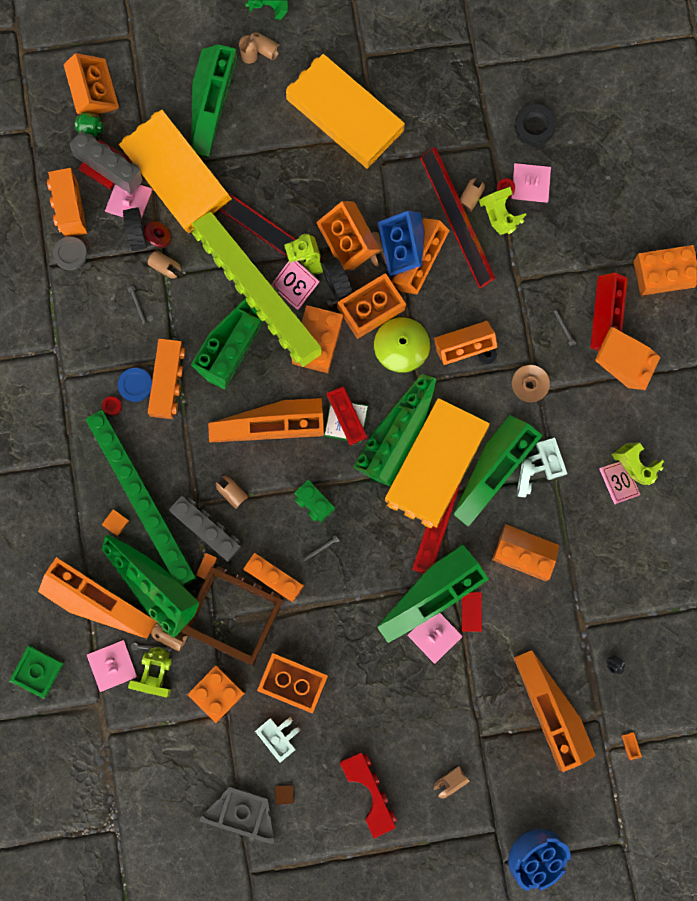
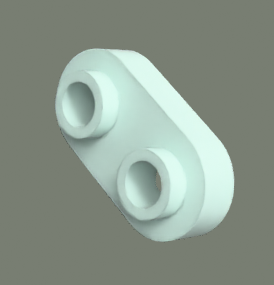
(524, 486)

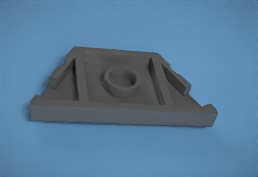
(242, 814)

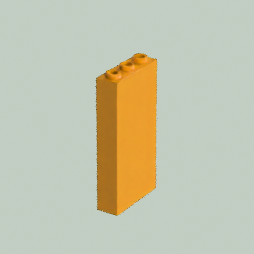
(344, 110)
(174, 170)
(436, 463)

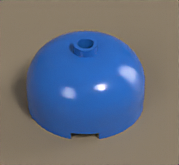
(538, 859)

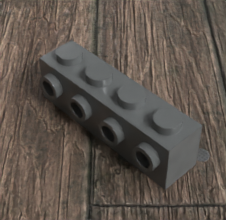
(106, 162)
(209, 532)

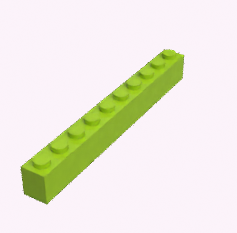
(256, 289)

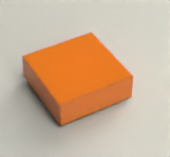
(115, 522)

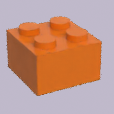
(216, 693)

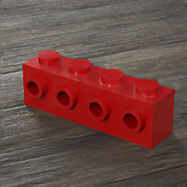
(608, 307)

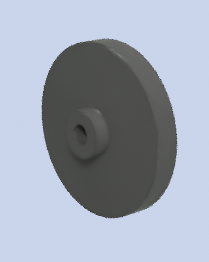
(70, 253)

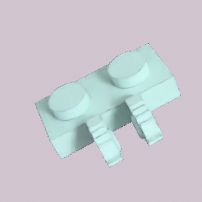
(550, 458)
(276, 740)

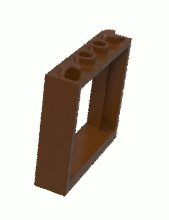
(240, 582)

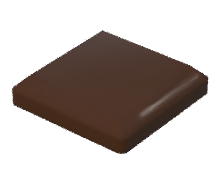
(284, 794)

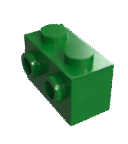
(314, 502)

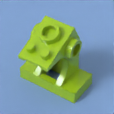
(498, 214)
(305, 249)
(629, 458)
(150, 684)

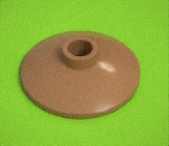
(534, 375)

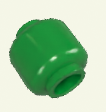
(89, 124)

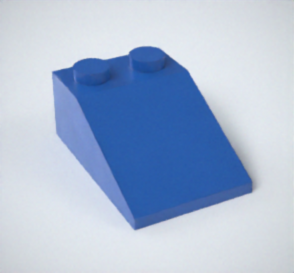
(402, 241)

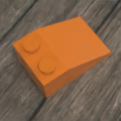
(627, 359)

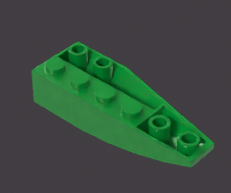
(209, 95)
(228, 345)
(397, 433)
(495, 465)
(153, 586)
(433, 592)

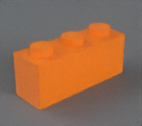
(465, 342)
(273, 577)

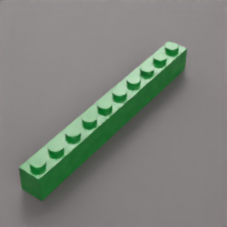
(140, 498)

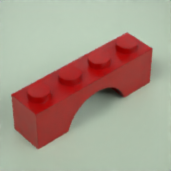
(378, 818)

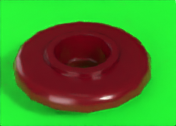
(161, 230)

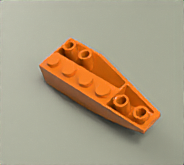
(273, 421)
(91, 600)
(556, 715)

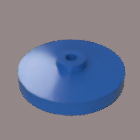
(135, 384)

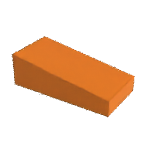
(206, 564)
(631, 746)

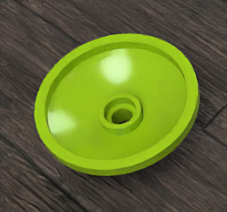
(399, 356)

